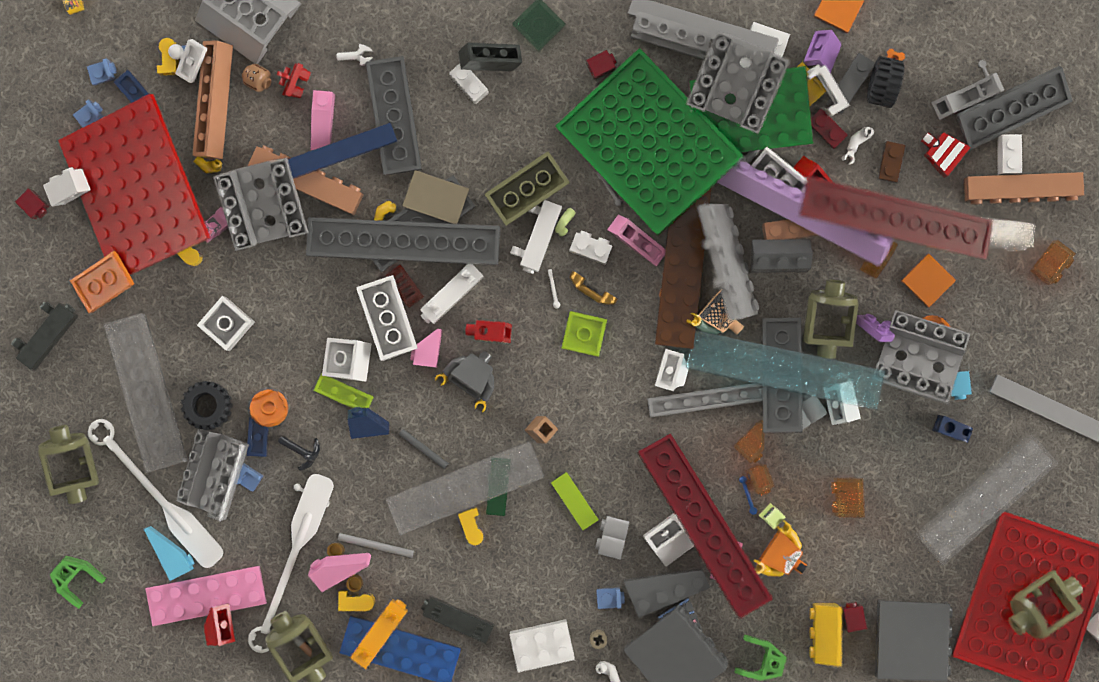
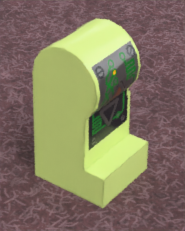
(772, 516)

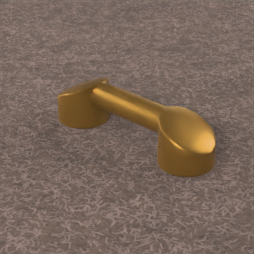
(606, 298)
(355, 580)

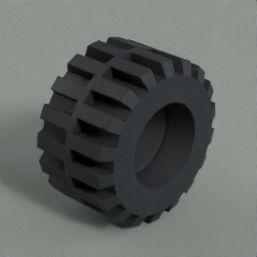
(885, 82)
(190, 405)

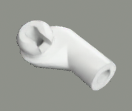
(608, 669)

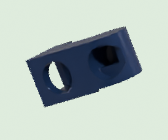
(952, 428)

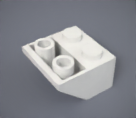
(668, 540)

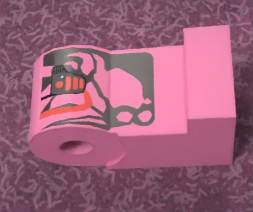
(216, 224)

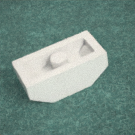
(672, 371)

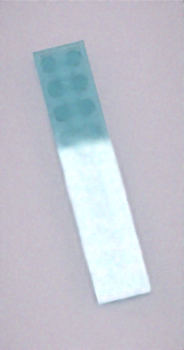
(786, 370)

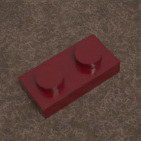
(827, 128)

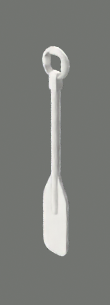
(180, 521)
(303, 528)

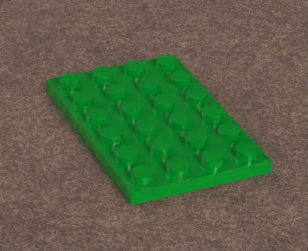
(785, 123)

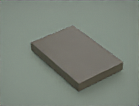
(436, 197)

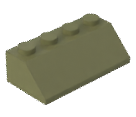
(526, 188)

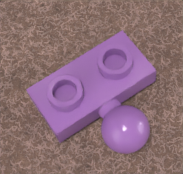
(874, 328)

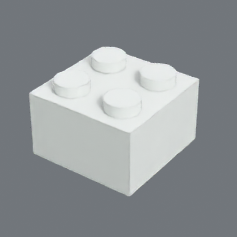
(225, 323)

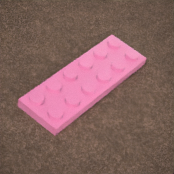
(196, 596)

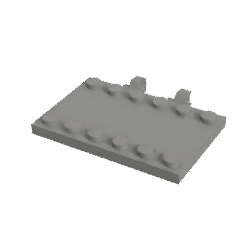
(728, 261)

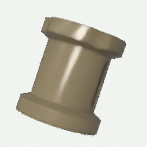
(600, 645)

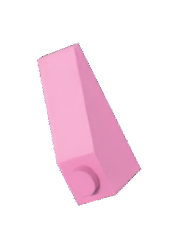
(321, 118)
(637, 239)
(335, 569)

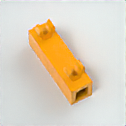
(379, 633)

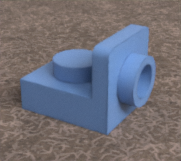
(102, 72)
(89, 113)
(610, 598)

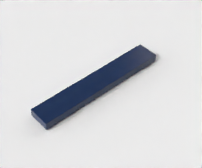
(342, 150)

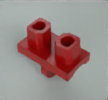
(297, 72)

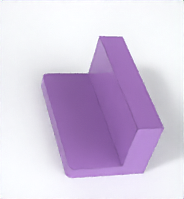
(823, 49)

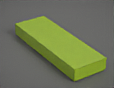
(342, 392)
(574, 501)

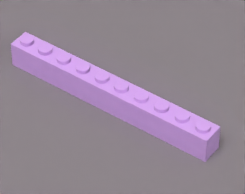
(787, 202)

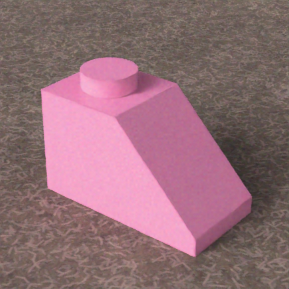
(428, 350)

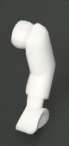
(856, 139)

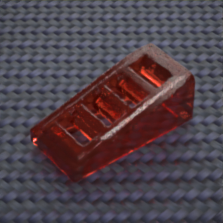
(415, 297)

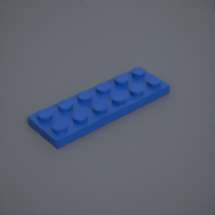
(406, 652)

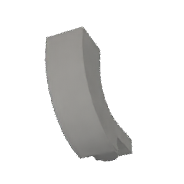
(968, 96)

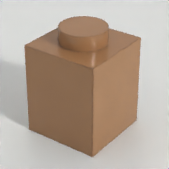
(541, 429)

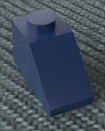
(366, 423)

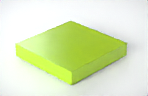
(584, 334)

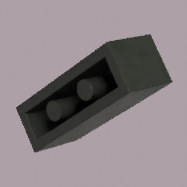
(490, 56)

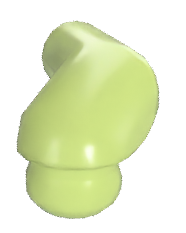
(563, 221)

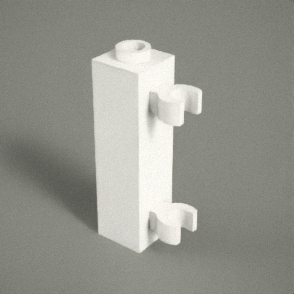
(540, 236)
(451, 294)

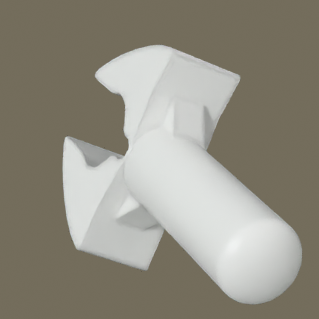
(356, 55)

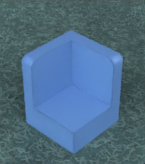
(249, 477)

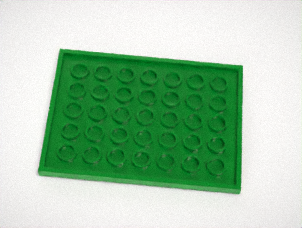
(649, 142)

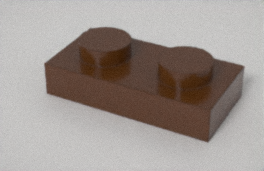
(891, 161)

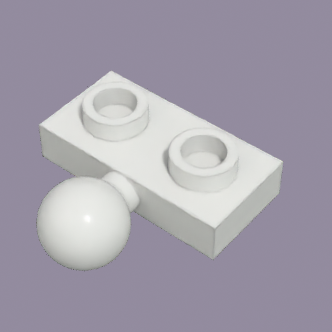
(190, 57)

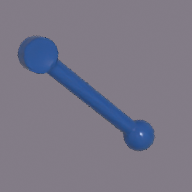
(743, 480)

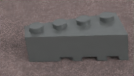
(661, 590)

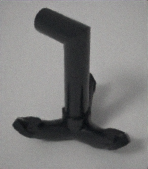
(308, 455)

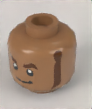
(256, 77)

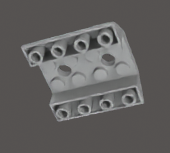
(237, 25)
(751, 85)
(249, 205)
(924, 345)
(212, 473)

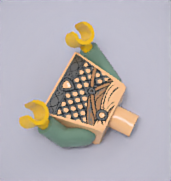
(714, 318)

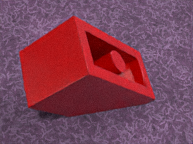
(809, 168)
(219, 626)

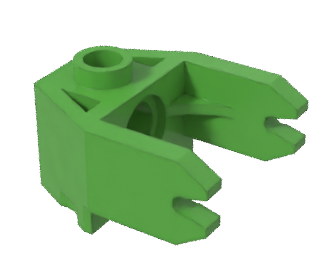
(62, 578)
(771, 654)

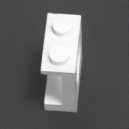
(831, 88)

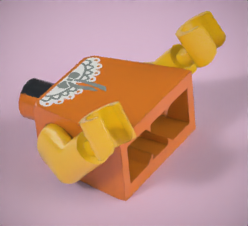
(781, 554)

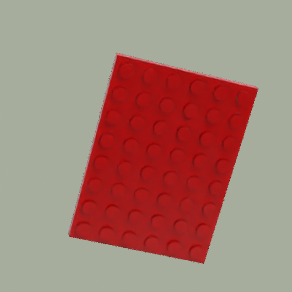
(136, 185)
(1014, 560)

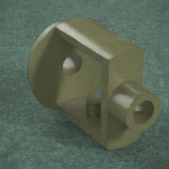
(832, 295)
(60, 442)
(1029, 619)
(285, 630)

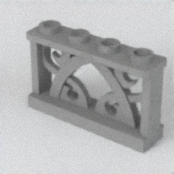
(671, 35)

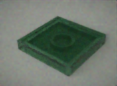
(538, 24)

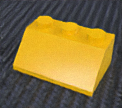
(826, 633)

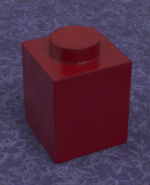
(601, 64)
(32, 204)
(853, 617)

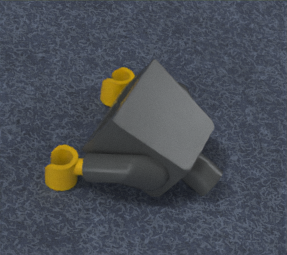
(472, 376)

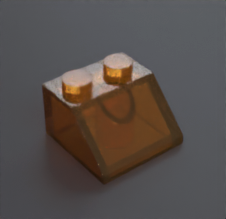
(848, 497)

